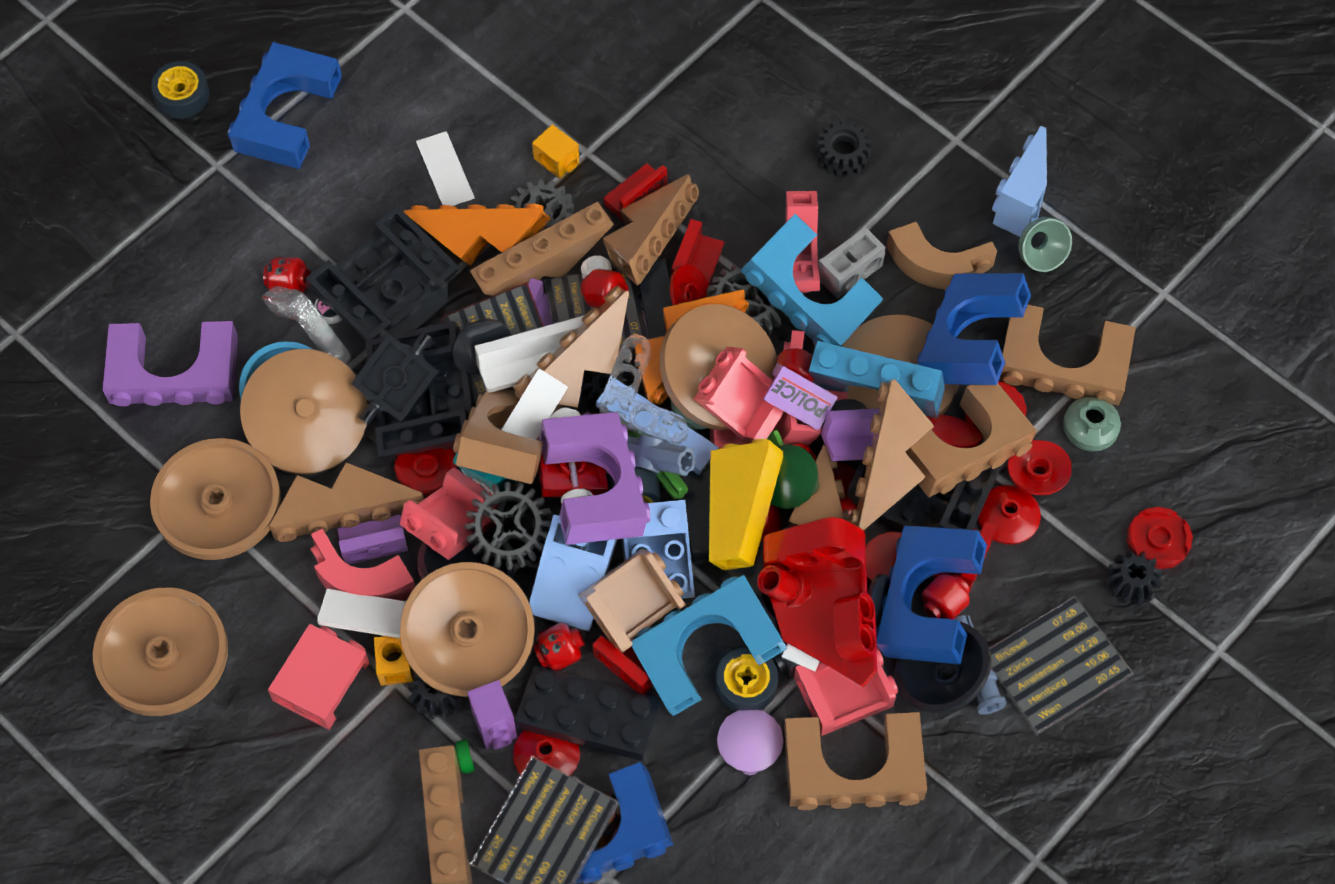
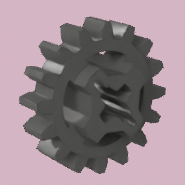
(552, 199)

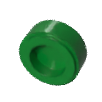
(464, 756)

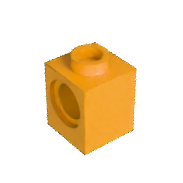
(556, 151)
(391, 671)

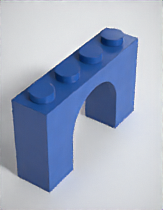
(281, 71)
(966, 301)
(920, 555)
(641, 827)

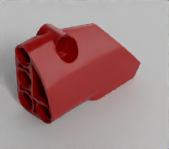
(822, 595)

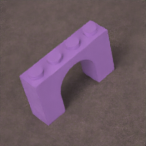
(207, 380)
(602, 442)

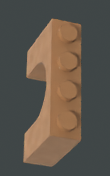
(1101, 378)
(1004, 434)
(494, 451)
(815, 784)
(443, 816)

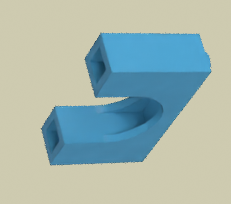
(773, 275)
(842, 367)
(663, 645)

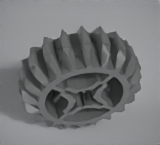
(732, 281)
(516, 512)

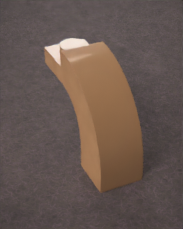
(932, 266)

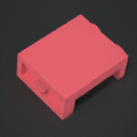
(736, 395)
(442, 515)
(318, 675)
(841, 700)

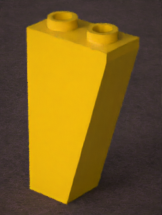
(740, 500)

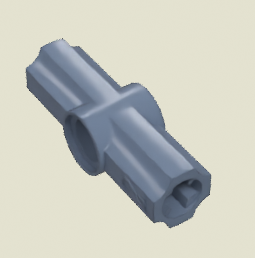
(659, 455)

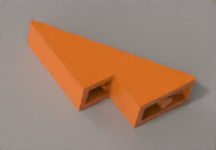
(471, 229)
(652, 381)

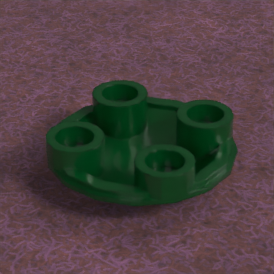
(796, 478)

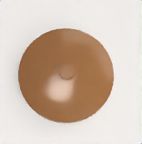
(895, 338)
(693, 346)
(303, 411)
(215, 499)
(466, 628)
(160, 651)

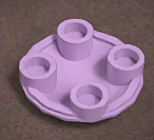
(750, 740)

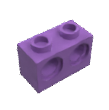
(492, 715)

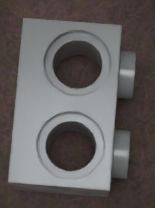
(850, 262)

